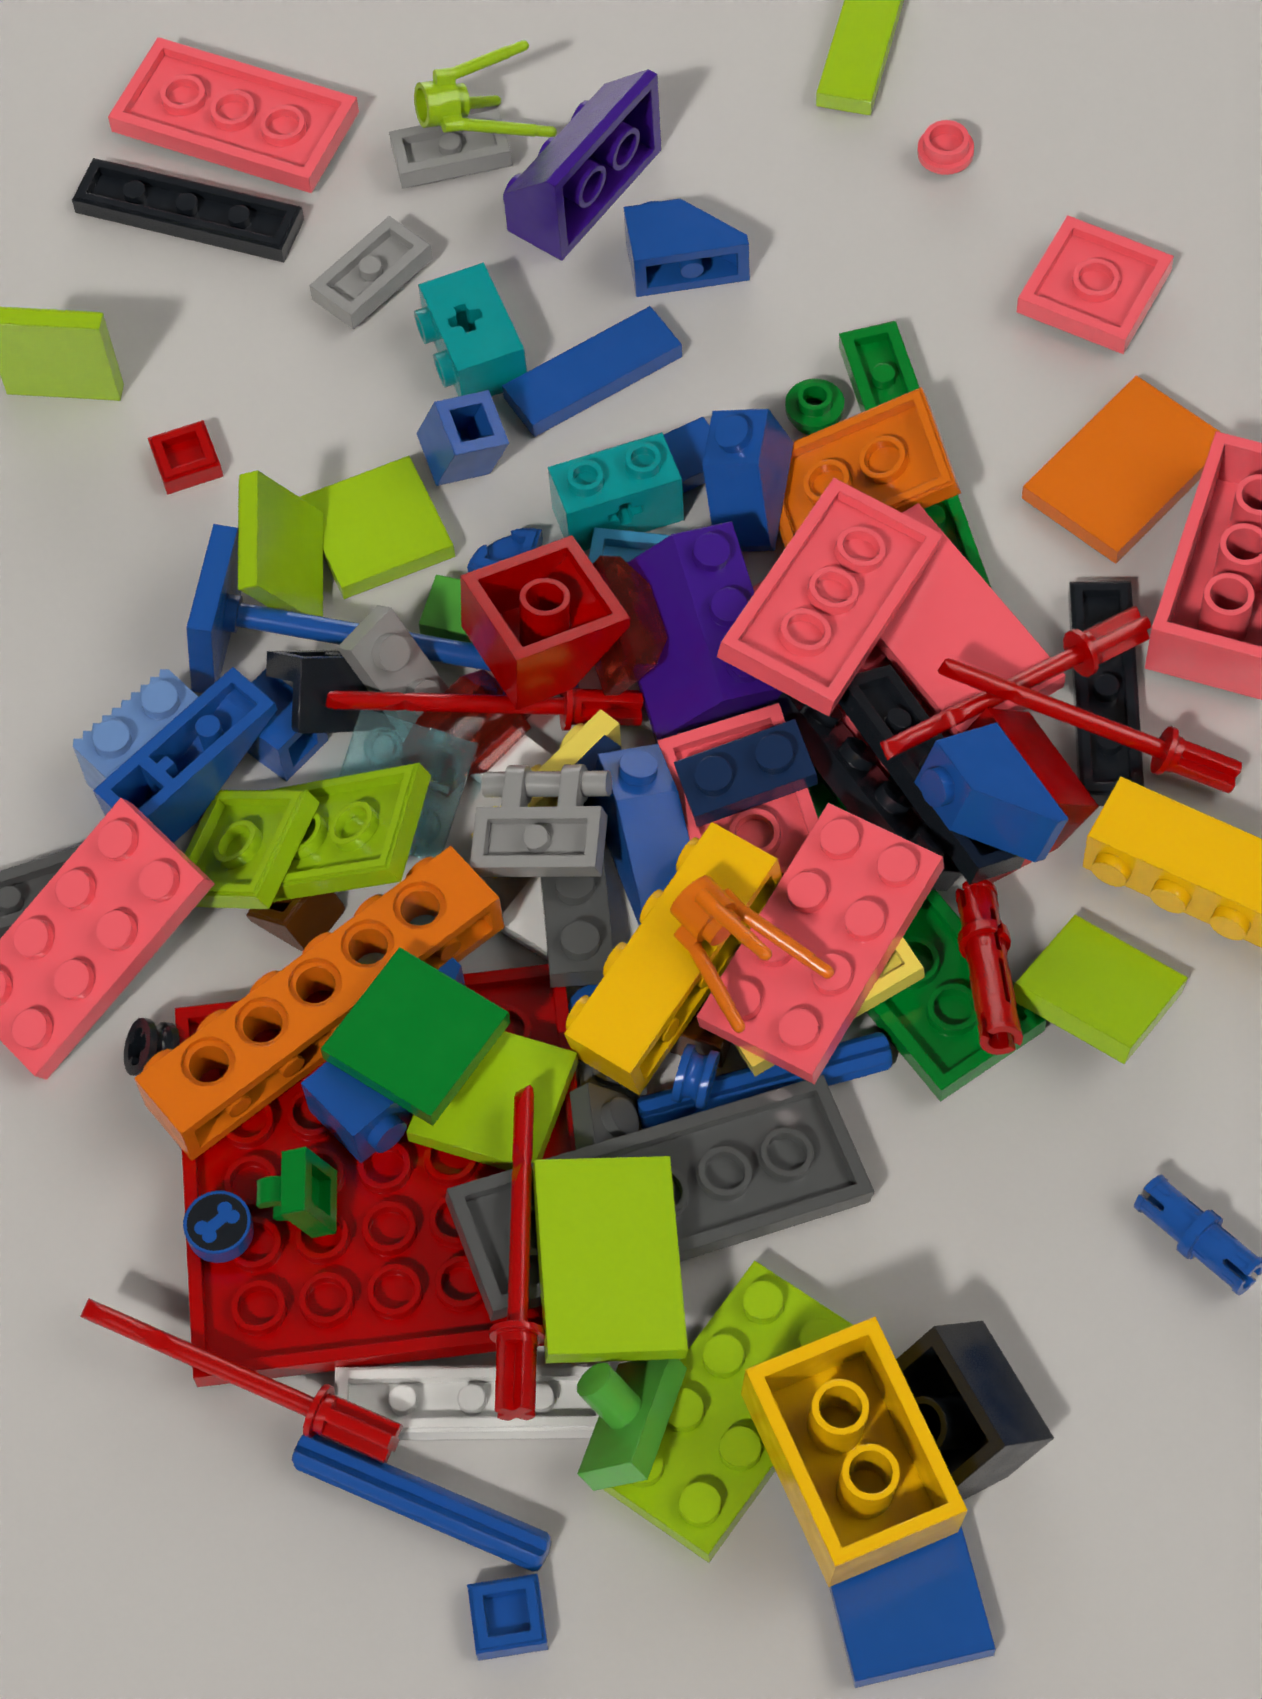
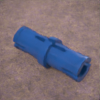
(1199, 1234)

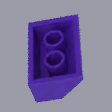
(586, 165)
(699, 595)

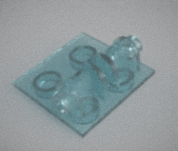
(390, 742)

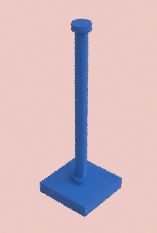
(220, 611)

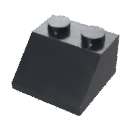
(973, 1404)

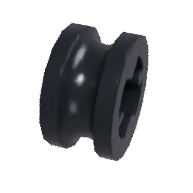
(147, 1040)

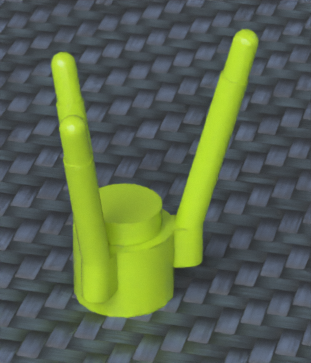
(446, 102)

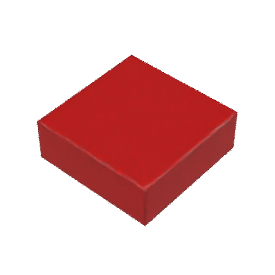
(185, 457)

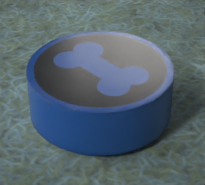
(218, 1226)

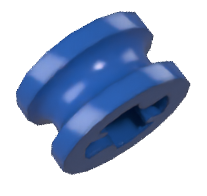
(695, 1076)

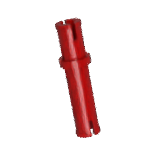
(985, 947)

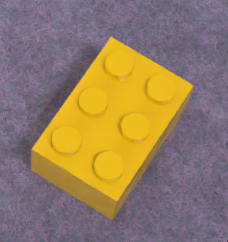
(852, 1451)

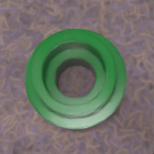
(809, 417)

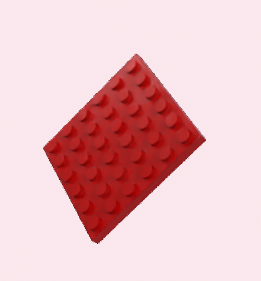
(395, 1270)

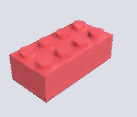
(1213, 595)

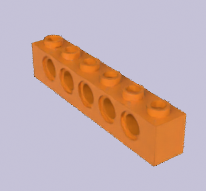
(257, 1072)

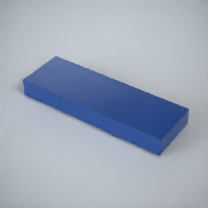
(592, 371)

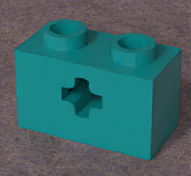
(470, 331)
(617, 489)

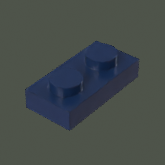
(746, 773)

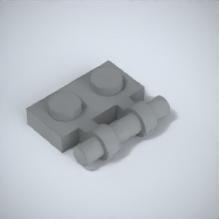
(541, 840)

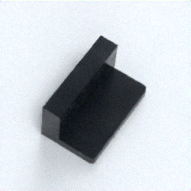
(313, 677)

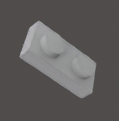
(435, 156)
(371, 272)
(390, 659)

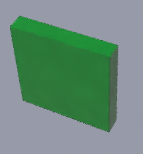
(415, 1036)

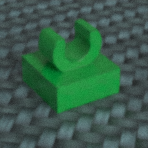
(302, 1193)

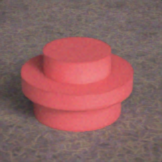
(945, 147)

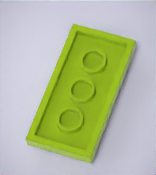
(711, 1451)

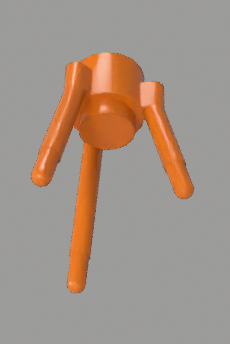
(713, 916)

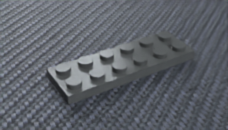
(733, 1178)

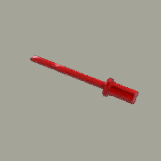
(1082, 651)
(572, 706)
(1168, 751)
(517, 1337)
(324, 1413)

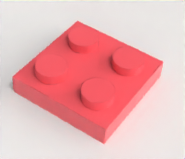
(1095, 284)

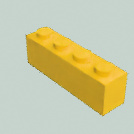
(1179, 860)
(652, 980)

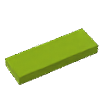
(858, 55)

